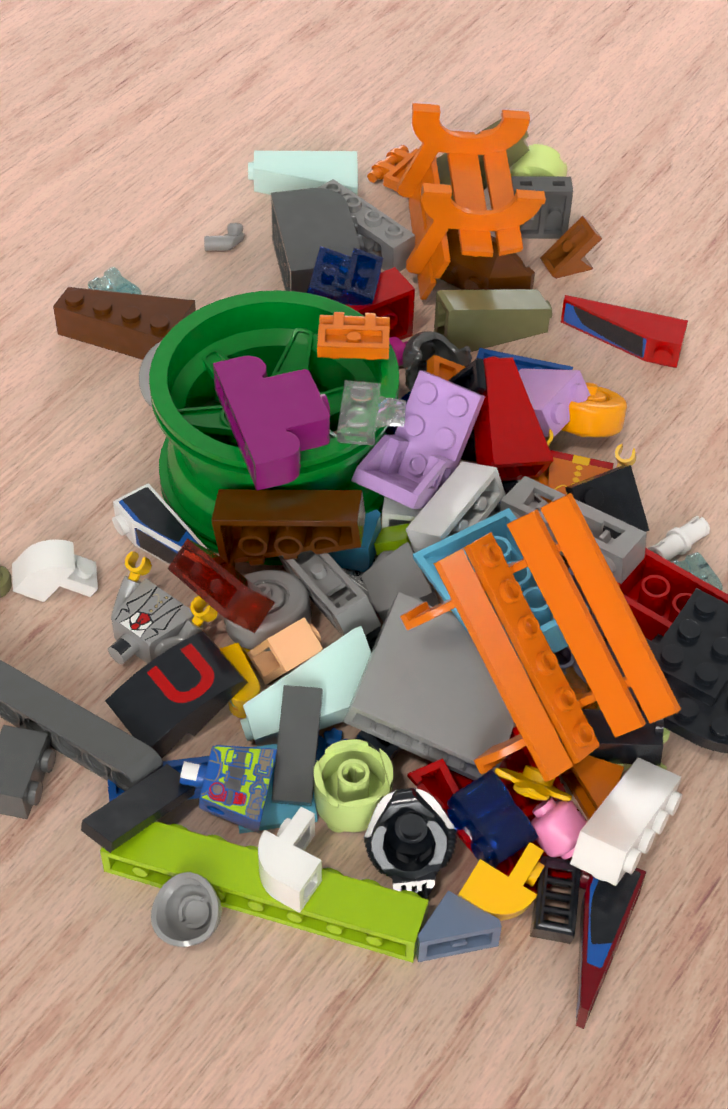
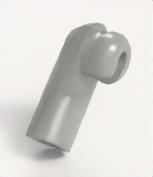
(226, 242)

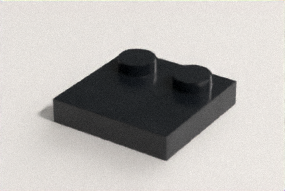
(613, 494)

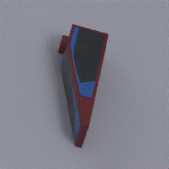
(602, 925)

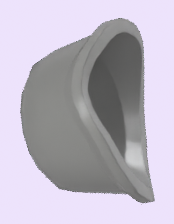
(186, 910)

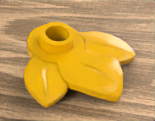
(532, 784)

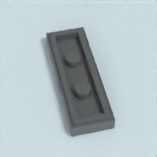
(297, 745)

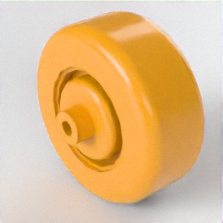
(597, 416)

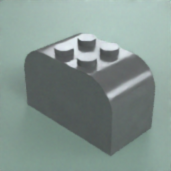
(304, 223)

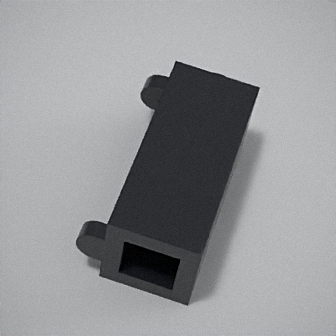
(625, 749)

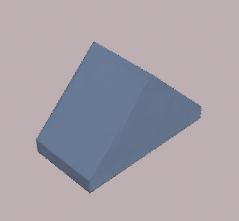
(457, 929)

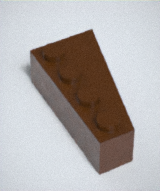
(285, 523)

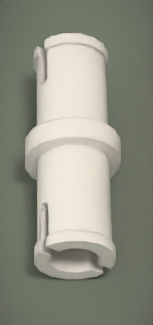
(679, 540)

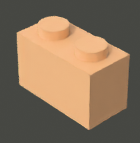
(287, 649)

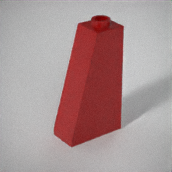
(507, 425)

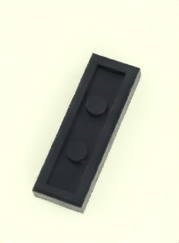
(136, 808)

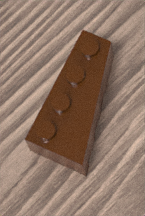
(118, 319)

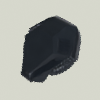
(410, 839)

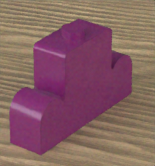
(271, 417)

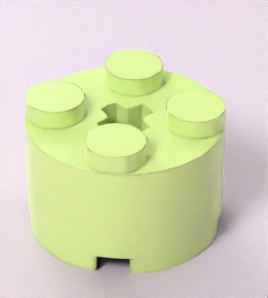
(539, 161)
(351, 784)

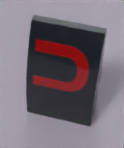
(176, 693)

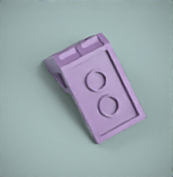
(427, 448)

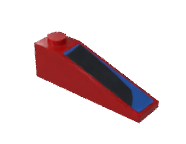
(636, 332)

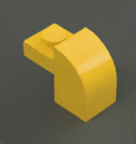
(500, 894)

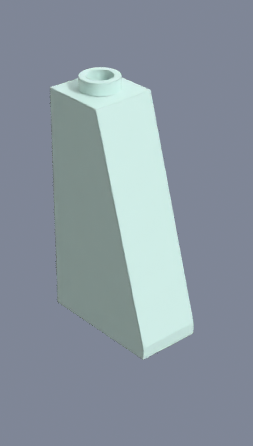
(302, 170)
(333, 669)

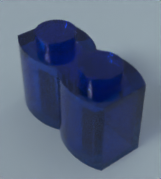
(491, 820)

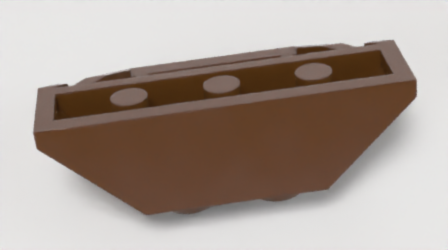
(485, 272)

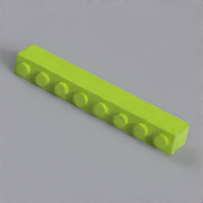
(338, 909)

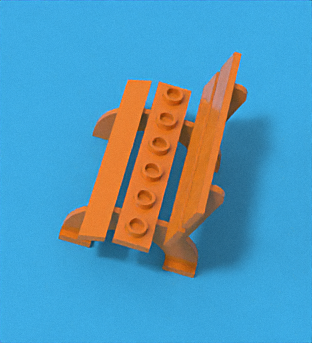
(431, 202)
(577, 626)

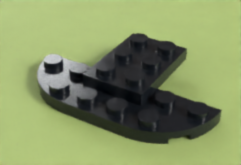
(696, 668)

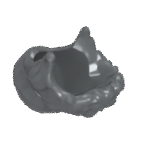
(423, 347)

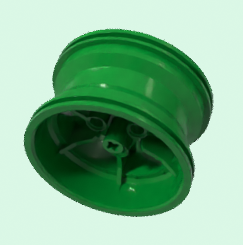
(199, 443)

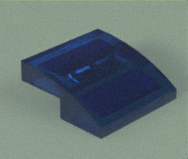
(345, 277)

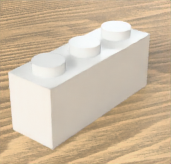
(459, 503)

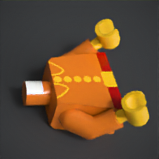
(571, 469)

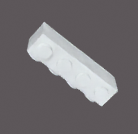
(627, 822)

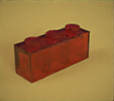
(221, 586)

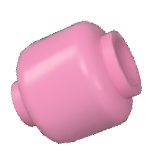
(558, 827)

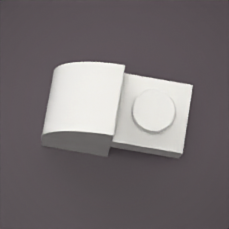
(52, 565)
(284, 866)

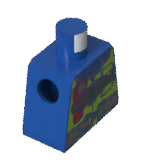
(233, 783)

